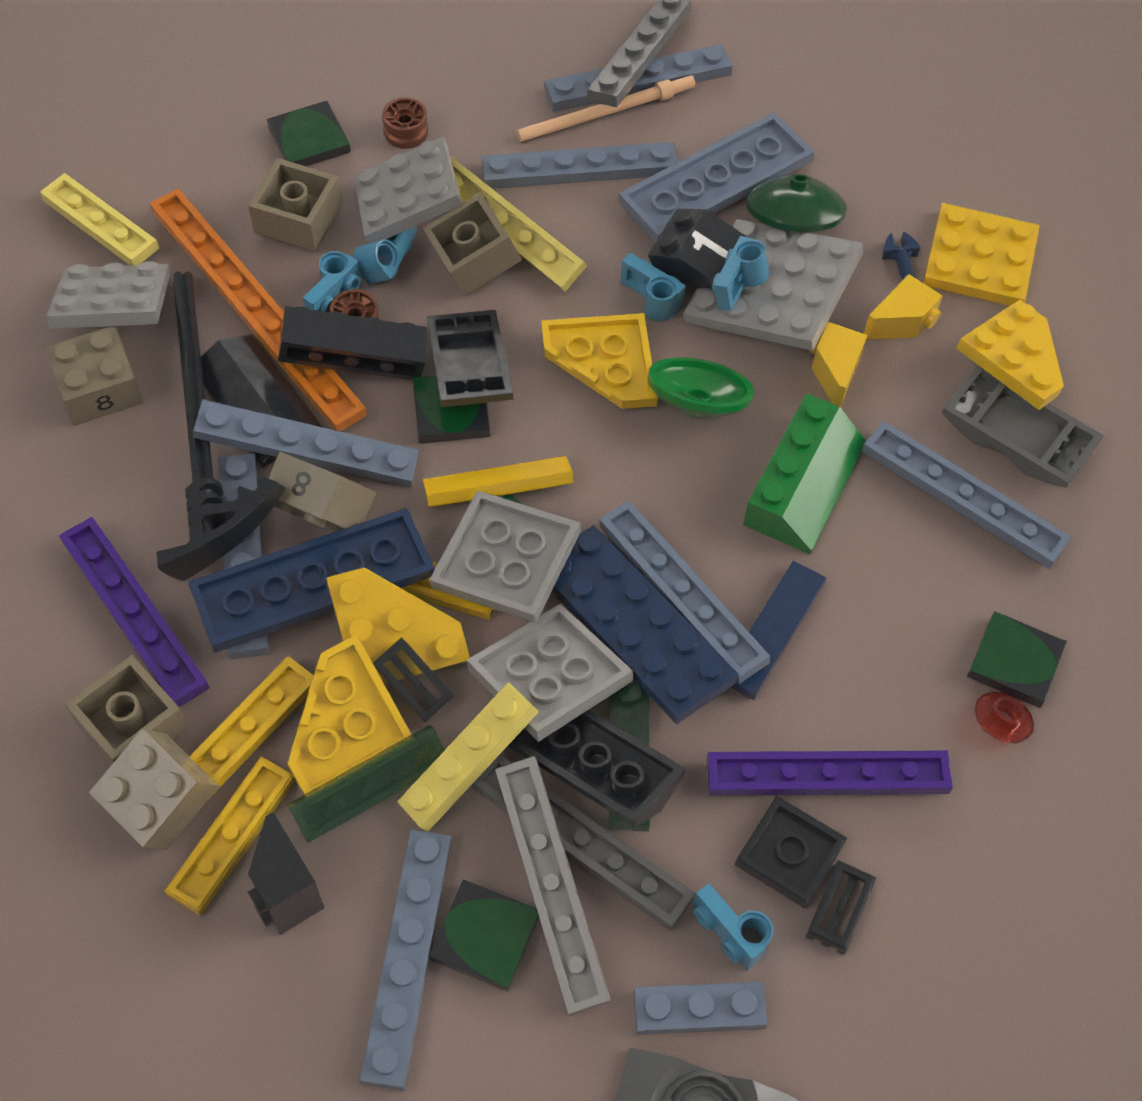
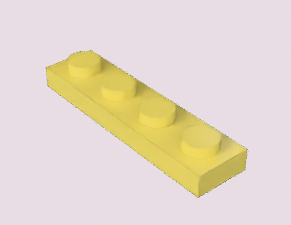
(99, 220)
(467, 757)

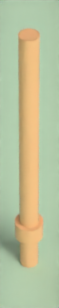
(663, 91)

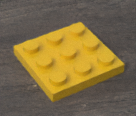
(981, 255)

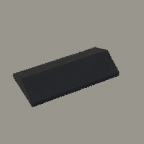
(245, 377)
(606, 766)

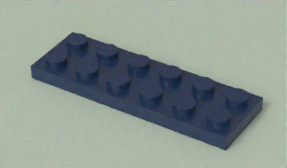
(292, 582)
(641, 627)

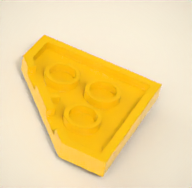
(1017, 352)
(604, 354)
(385, 613)
(343, 718)

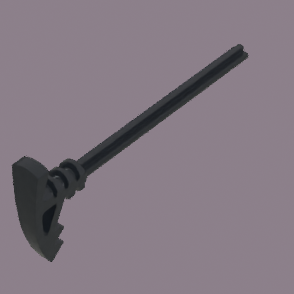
(213, 524)

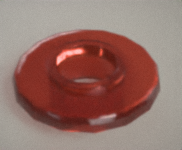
(997, 725)

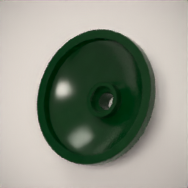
(796, 204)

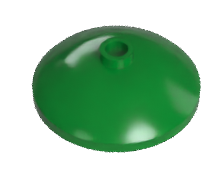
(700, 387)

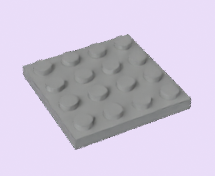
(797, 298)

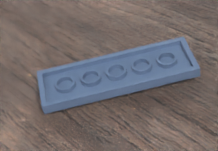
(717, 174)

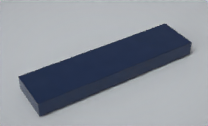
(781, 620)

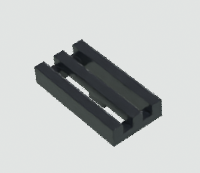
(390, 654)
(827, 937)

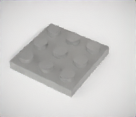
(407, 190)
(109, 295)
(505, 556)
(554, 667)

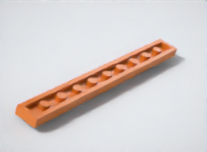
(253, 306)

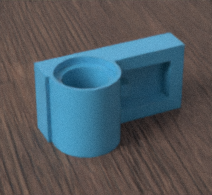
(381, 258)
(743, 267)
(337, 274)
(662, 292)
(715, 914)

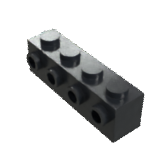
(352, 343)

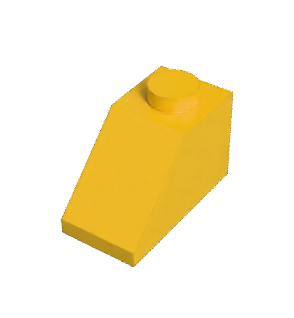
(904, 311)
(837, 359)

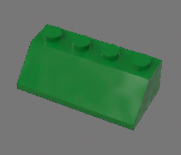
(805, 475)

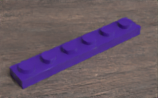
(134, 612)
(829, 772)

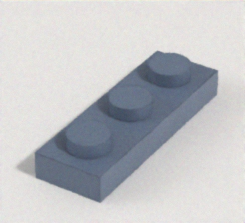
(699, 1008)

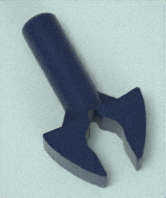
(902, 257)

